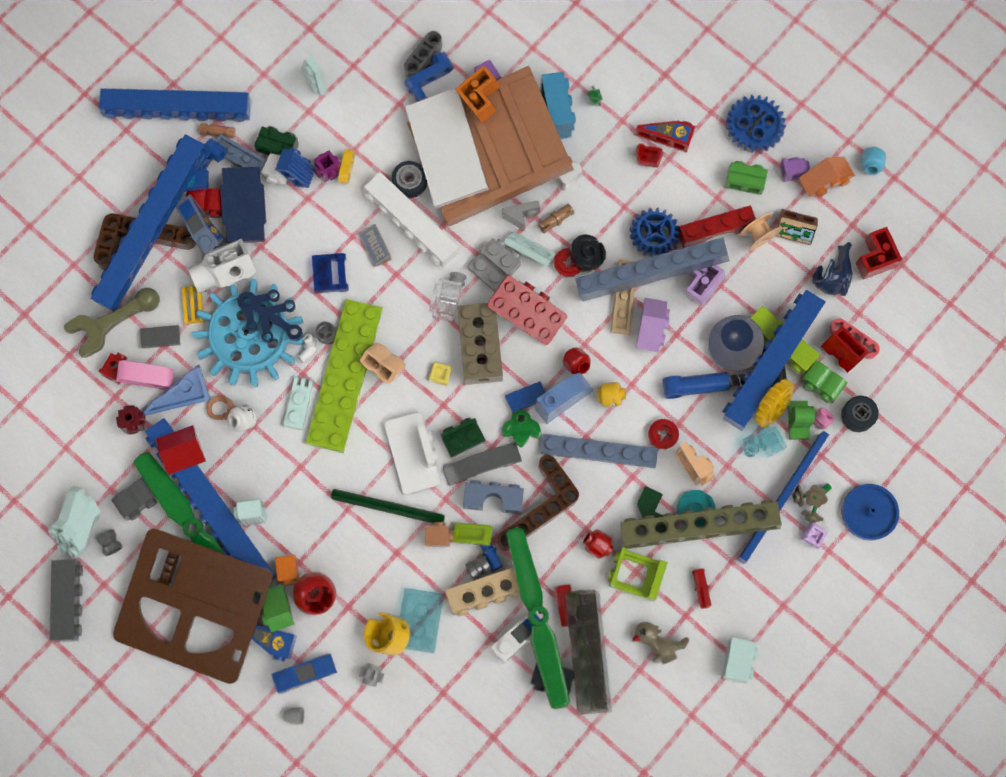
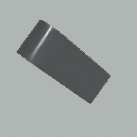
(426, 48)

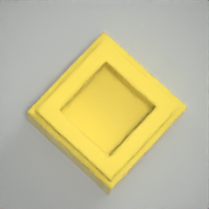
(440, 373)

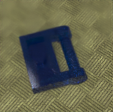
(323, 273)

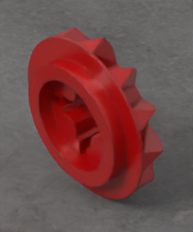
(561, 268)
(659, 426)

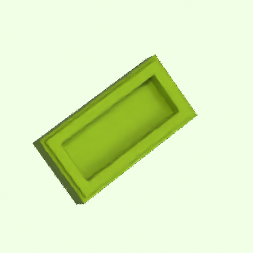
(472, 534)

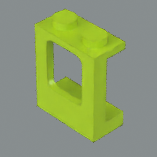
(652, 580)

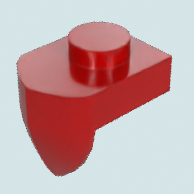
(648, 155)

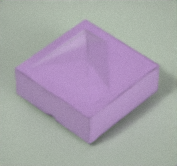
(814, 535)

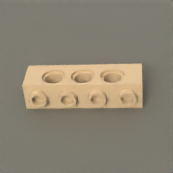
(456, 594)

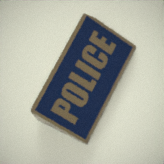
(375, 246)

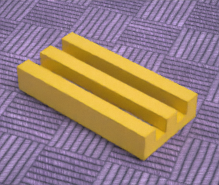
(191, 289)

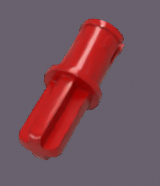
(702, 588)

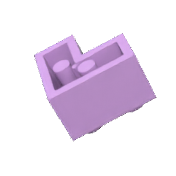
(705, 283)
(653, 322)

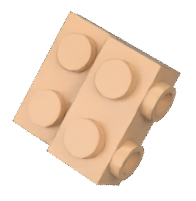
(698, 469)

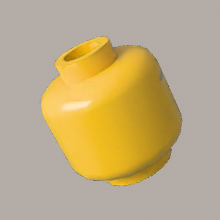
(611, 394)

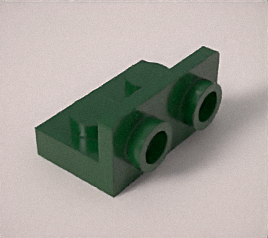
(462, 437)

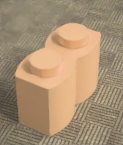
(382, 362)

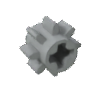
(371, 675)

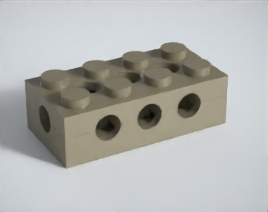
(471, 353)

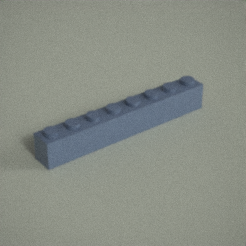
(652, 269)

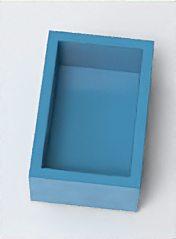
(555, 94)

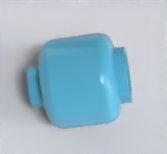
(873, 160)

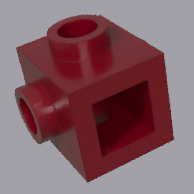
(135, 424)

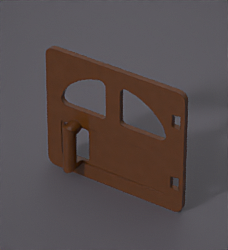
(205, 587)

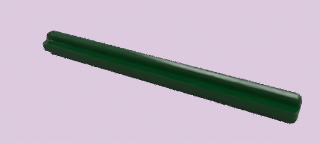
(386, 506)

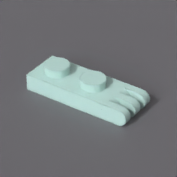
(529, 248)
(298, 404)

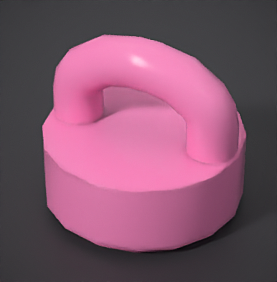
(824, 417)

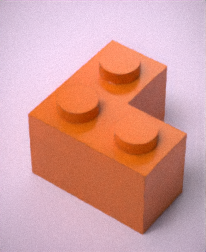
(475, 93)
(826, 174)

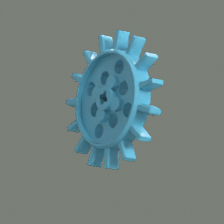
(243, 344)

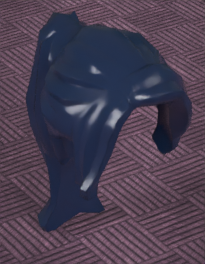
(838, 277)

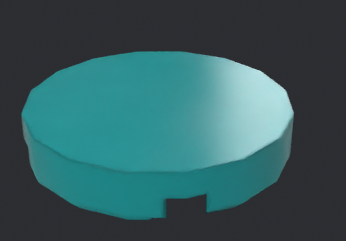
(696, 501)

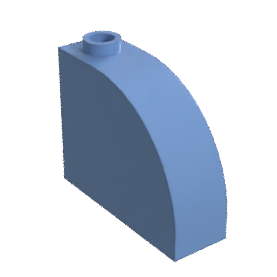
(562, 397)

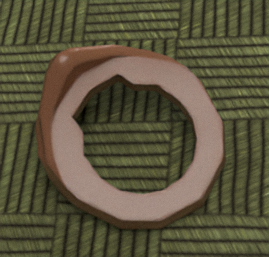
(226, 400)

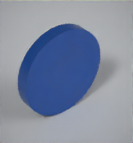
(870, 512)

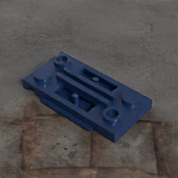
(243, 204)

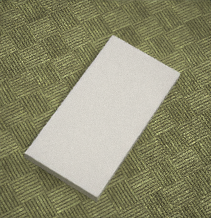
(446, 148)

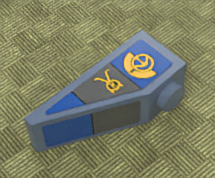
(199, 225)

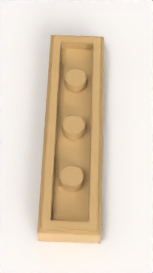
(622, 308)

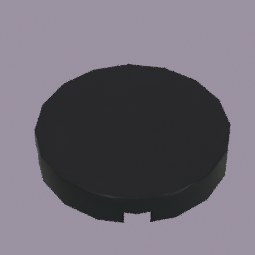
(587, 252)

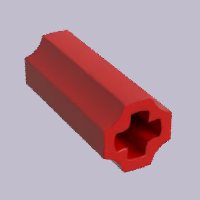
(560, 592)

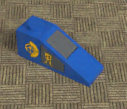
(275, 643)
(303, 673)

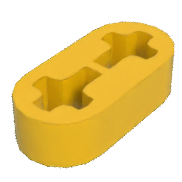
(346, 166)

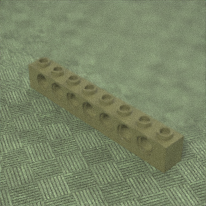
(711, 530)

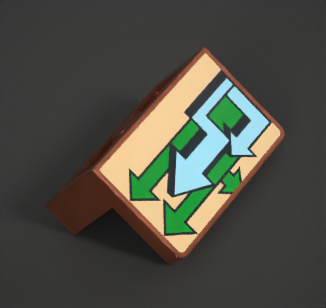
(797, 226)

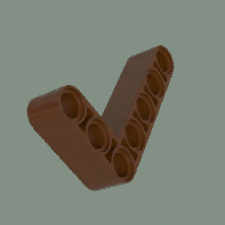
(121, 230)
(543, 509)

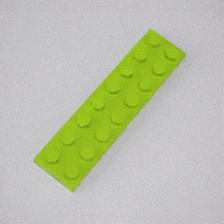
(344, 376)

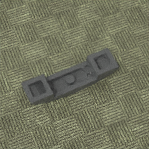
(481, 463)

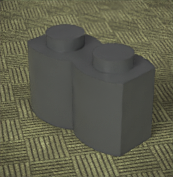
(134, 500)

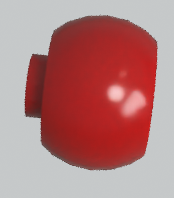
(319, 599)

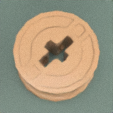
(760, 231)

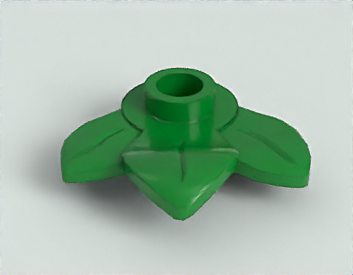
(521, 430)

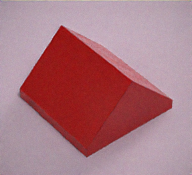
(180, 450)

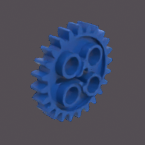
(741, 114)

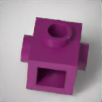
(327, 166)

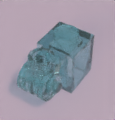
(768, 440)

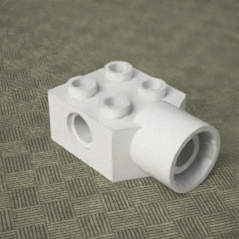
(223, 267)

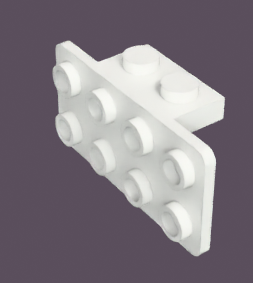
(412, 453)

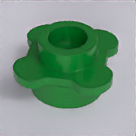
(595, 96)

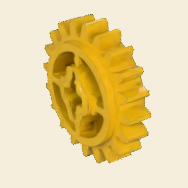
(774, 403)

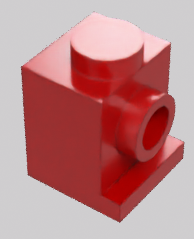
(107, 370)

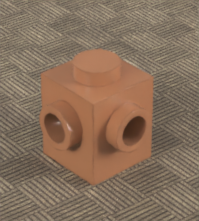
(438, 535)

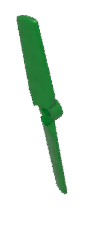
(173, 500)
(542, 637)

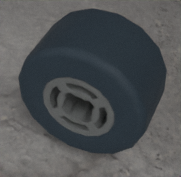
(854, 418)

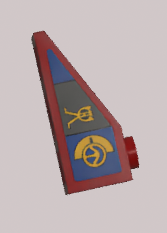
(671, 134)

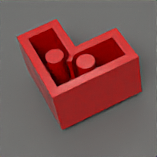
(882, 254)

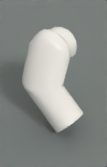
(310, 348)

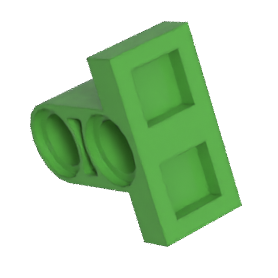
(800, 419)

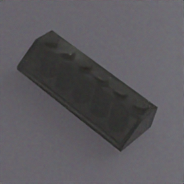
(588, 652)

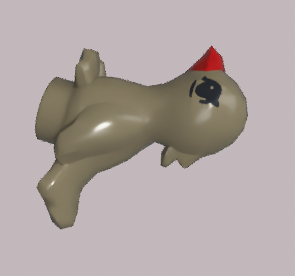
(662, 647)

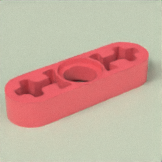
(862, 337)

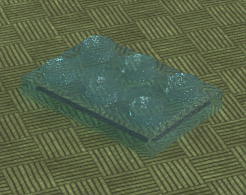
(422, 614)

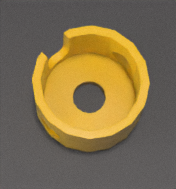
(381, 632)

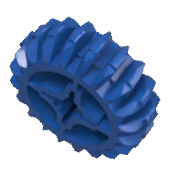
(645, 221)

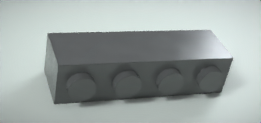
(65, 600)

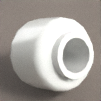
(242, 418)

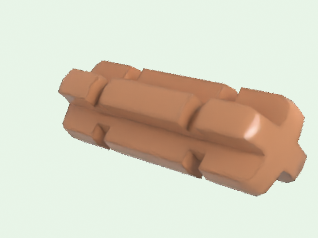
(215, 130)

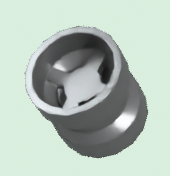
(325, 328)
(109, 542)
(478, 567)

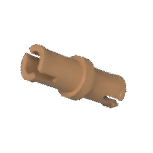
(556, 218)

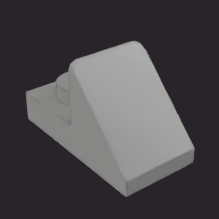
(516, 213)

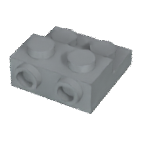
(494, 263)

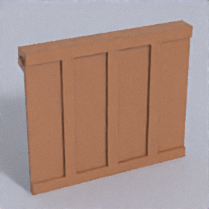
(514, 145)

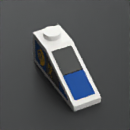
(514, 639)

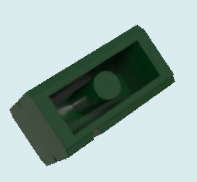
(274, 142)

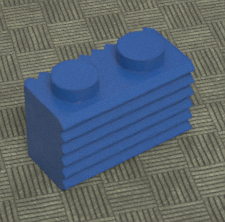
(295, 168)

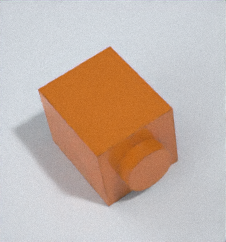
(287, 570)

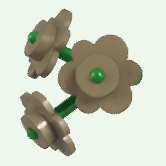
(816, 497)

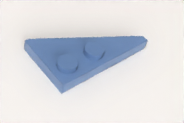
(184, 392)

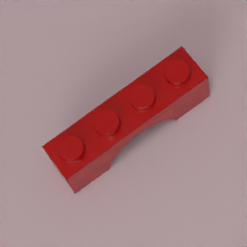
(705, 229)

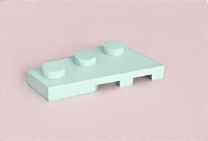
(314, 75)

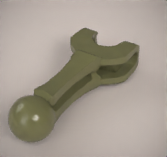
(145, 300)

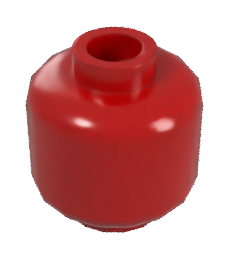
(576, 361)
(598, 544)

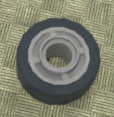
(409, 169)

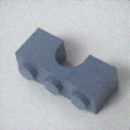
(477, 493)

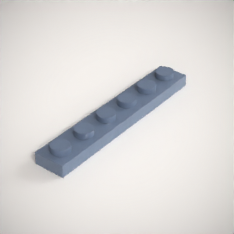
(599, 451)

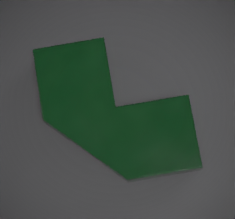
(648, 503)

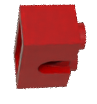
(847, 357)

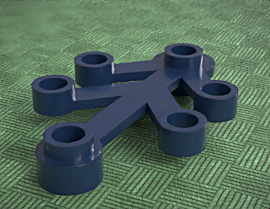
(268, 314)

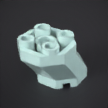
(75, 522)

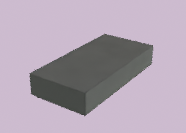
(160, 336)

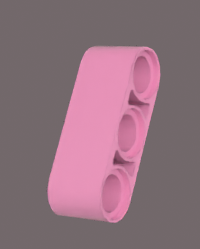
(144, 375)

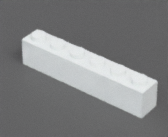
(411, 220)

